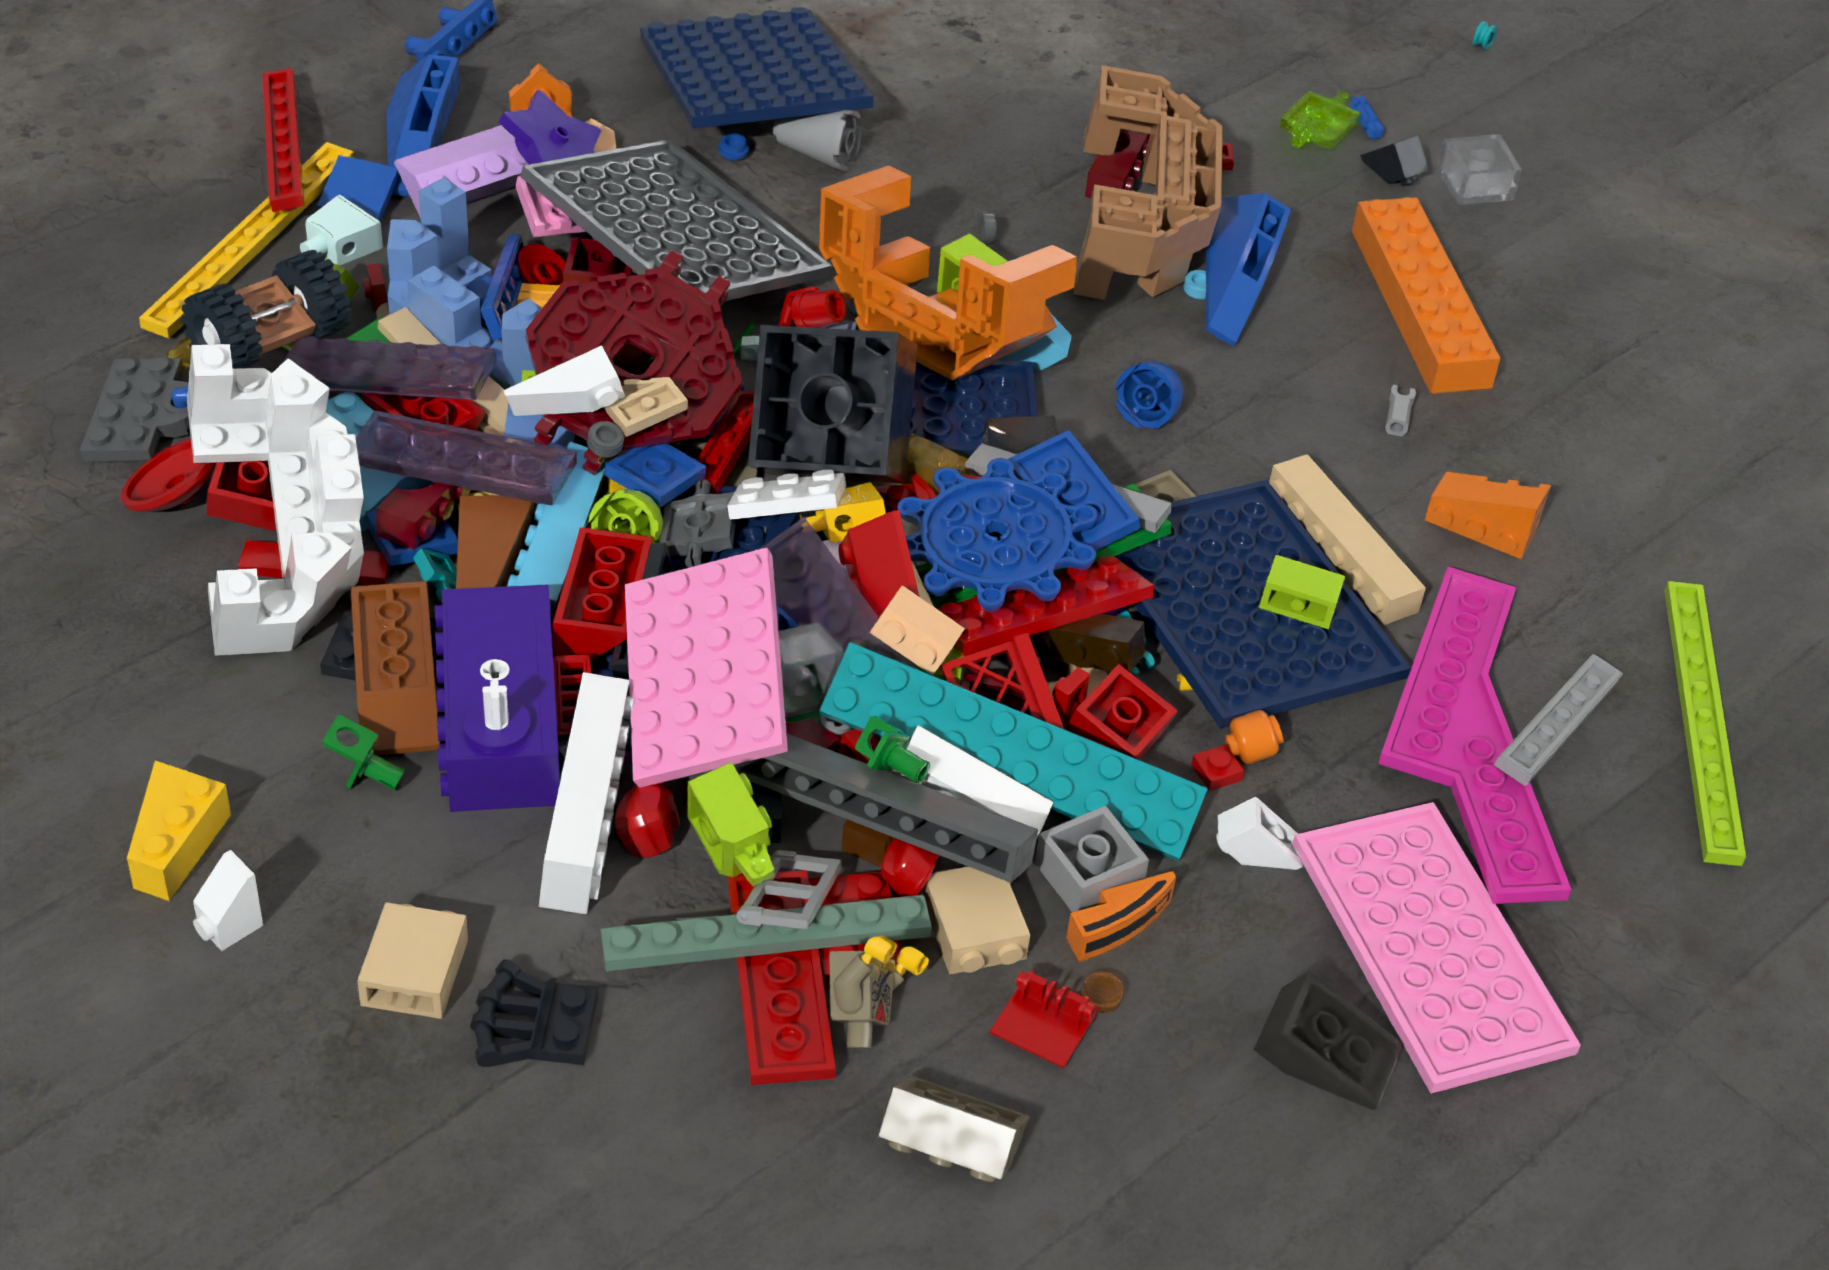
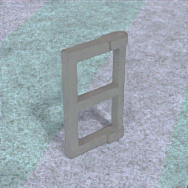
(752, 915)

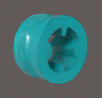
(1485, 35)

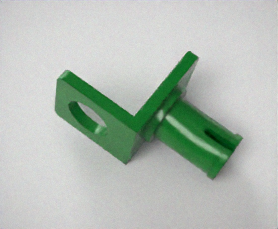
(890, 751)
(362, 754)

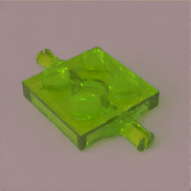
(1320, 120)

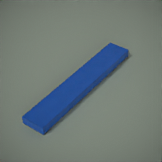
(503, 287)

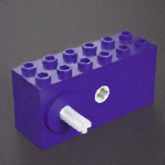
(496, 698)

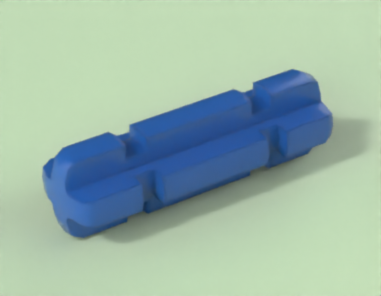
(1368, 118)

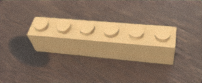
(1348, 540)

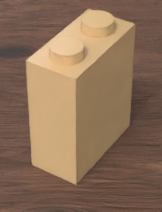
(975, 920)
(413, 960)

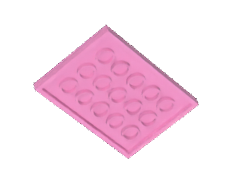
(704, 668)

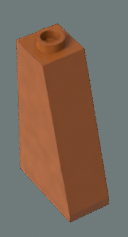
(490, 539)

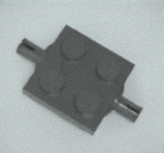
(698, 524)

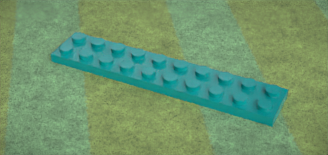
(1053, 762)

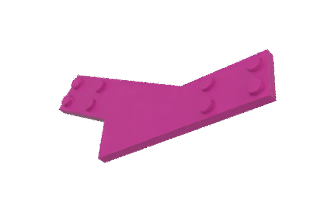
(1455, 730)

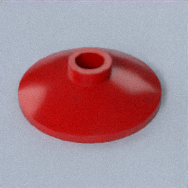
(540, 265)

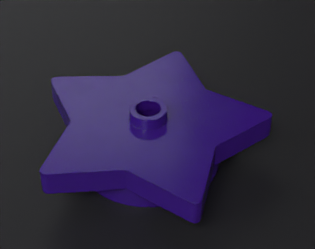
(547, 132)

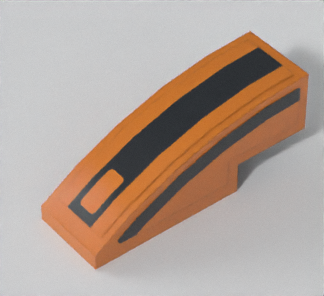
(1119, 915)

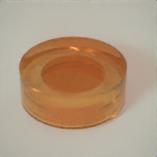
(1104, 989)

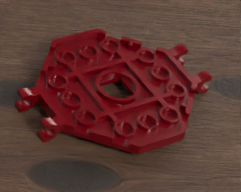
(657, 316)

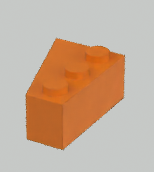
(1488, 511)

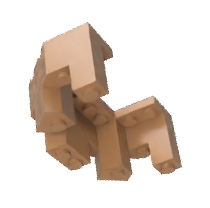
(1183, 159)

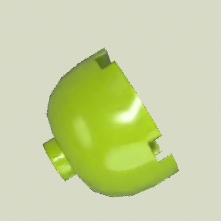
(628, 513)

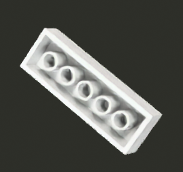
(586, 794)

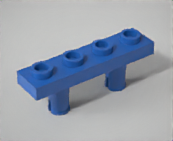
(458, 30)

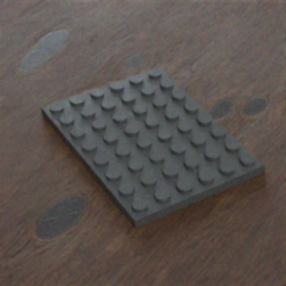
(664, 200)

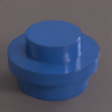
(733, 147)

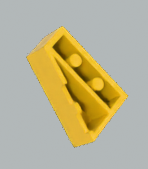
(174, 828)

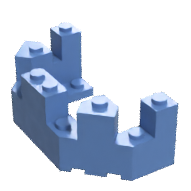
(430, 277)

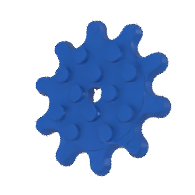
(1028, 516)

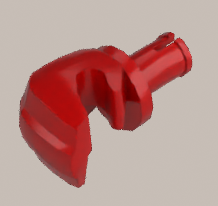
(647, 820)

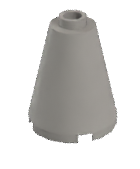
(823, 137)

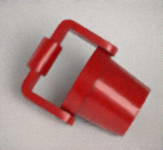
(813, 308)

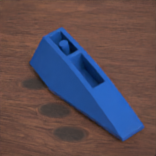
(421, 109)
(1240, 259)

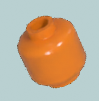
(1254, 736)

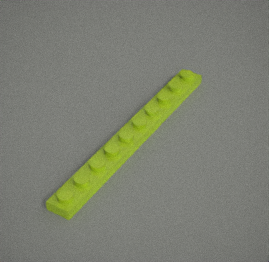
(1704, 725)

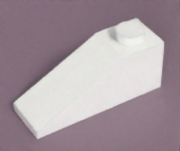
(571, 387)

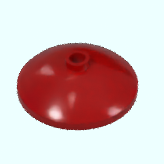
(166, 480)

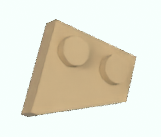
(646, 404)

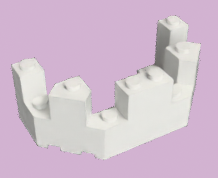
(313, 488)

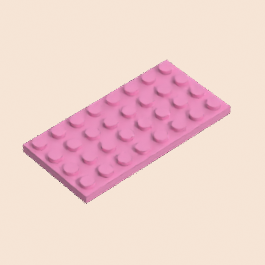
(1435, 947)

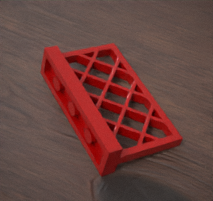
(1024, 667)

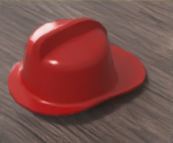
(907, 867)

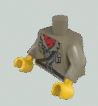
(864, 986)

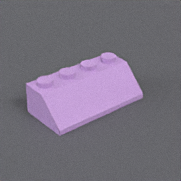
(476, 164)

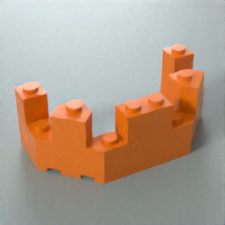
(953, 330)

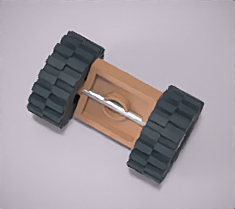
(293, 304)

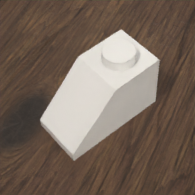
(1257, 836)
(228, 903)

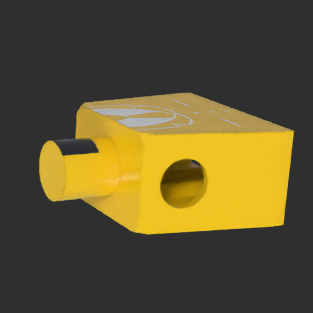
(855, 507)

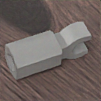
(1399, 412)

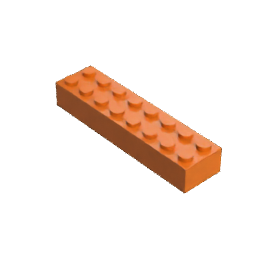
(1425, 296)

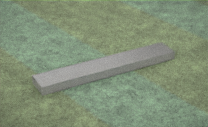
(1149, 510)
(1558, 720)

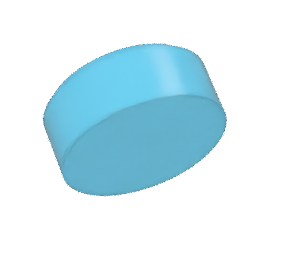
(1195, 284)

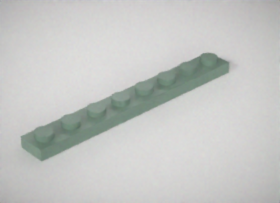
(728, 938)

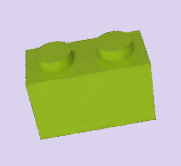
(1302, 591)

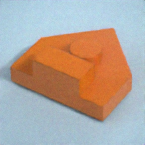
(540, 79)

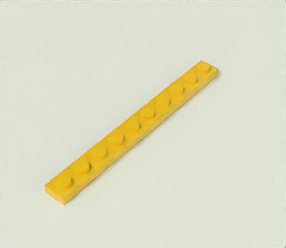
(239, 246)

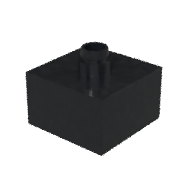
(833, 403)

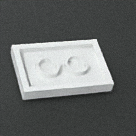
(787, 494)

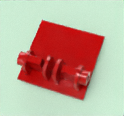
(1045, 1018)

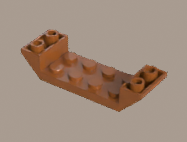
(395, 666)

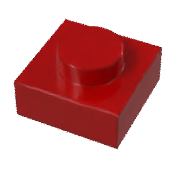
(374, 285)
(1217, 767)

